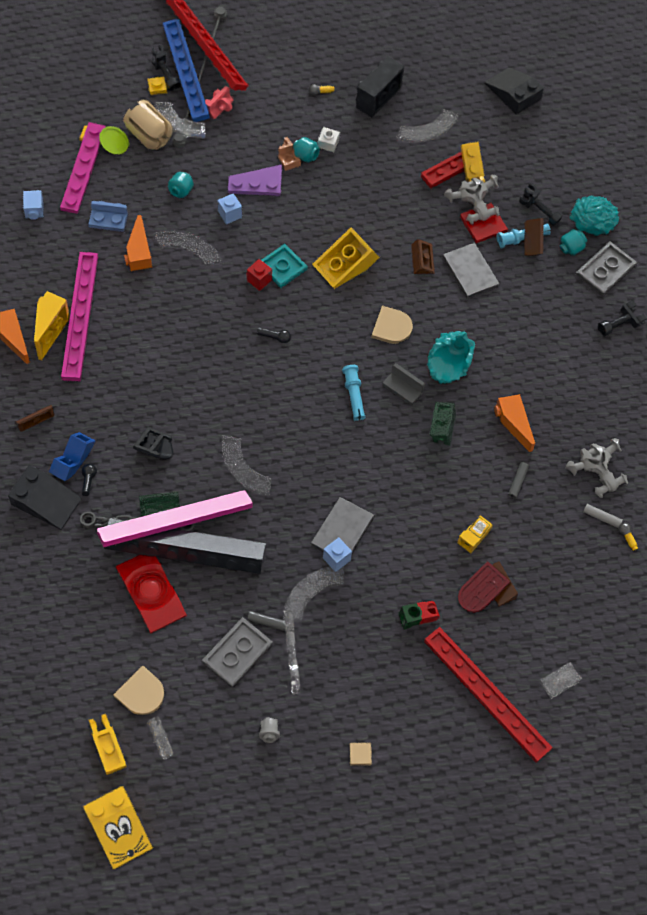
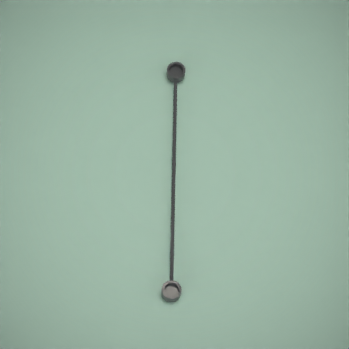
(220, 14)

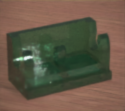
(443, 422)
(158, 503)

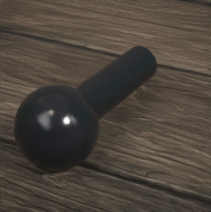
(282, 336)
(88, 472)

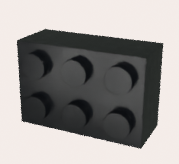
(379, 86)

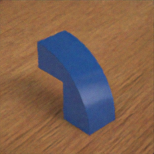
(73, 456)

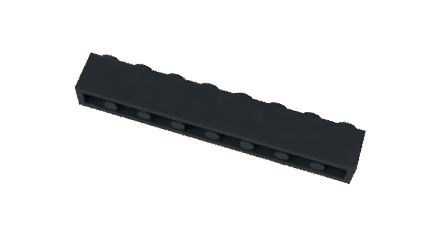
(197, 549)

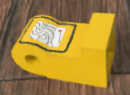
(474, 534)

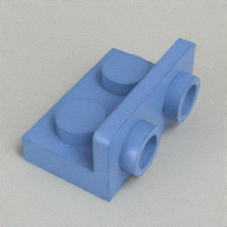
(108, 216)

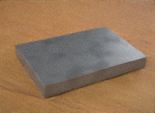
(606, 268)
(470, 270)
(345, 522)
(237, 652)

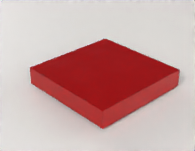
(485, 229)

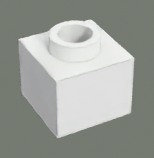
(328, 139)

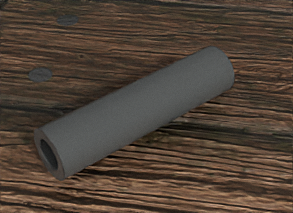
(518, 480)
(266, 620)

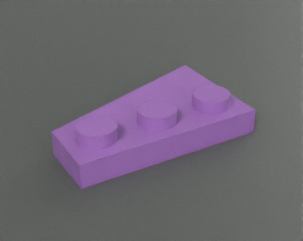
(257, 182)

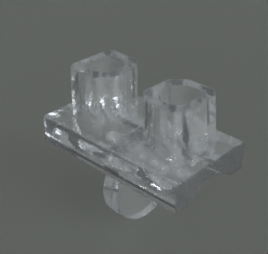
(560, 680)

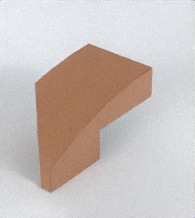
(287, 156)

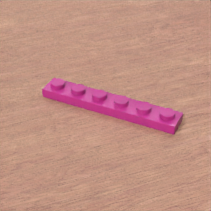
(82, 169)

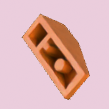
(137, 248)
(11, 334)
(514, 418)

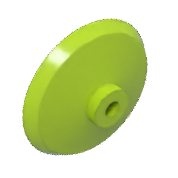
(114, 140)

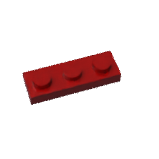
(443, 170)

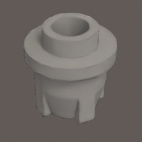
(269, 730)

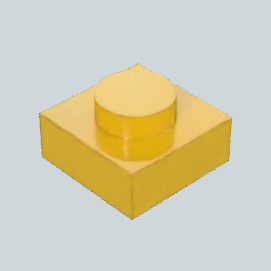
(157, 85)

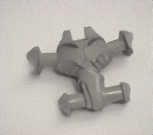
(474, 193)
(597, 461)

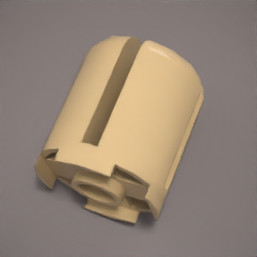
(148, 125)

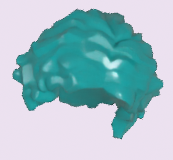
(594, 215)
(450, 356)

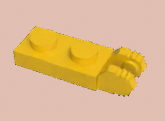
(472, 161)
(108, 746)

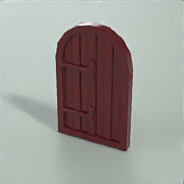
(482, 588)

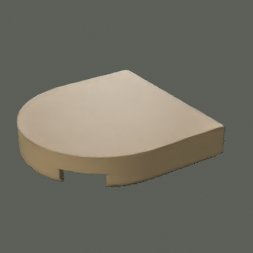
(392, 326)
(141, 693)

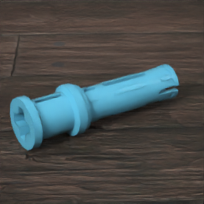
(515, 236)
(353, 384)

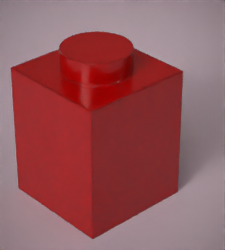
(259, 274)

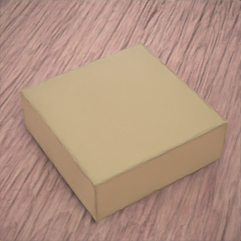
(360, 754)

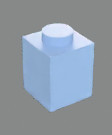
(33, 204)
(229, 208)
(337, 554)

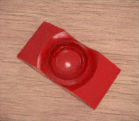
(151, 591)

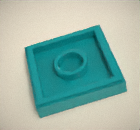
(284, 265)

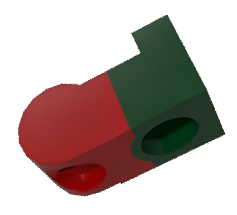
(418, 614)

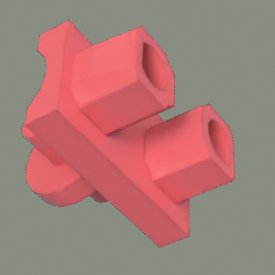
(220, 102)

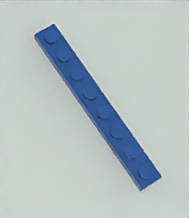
(186, 71)

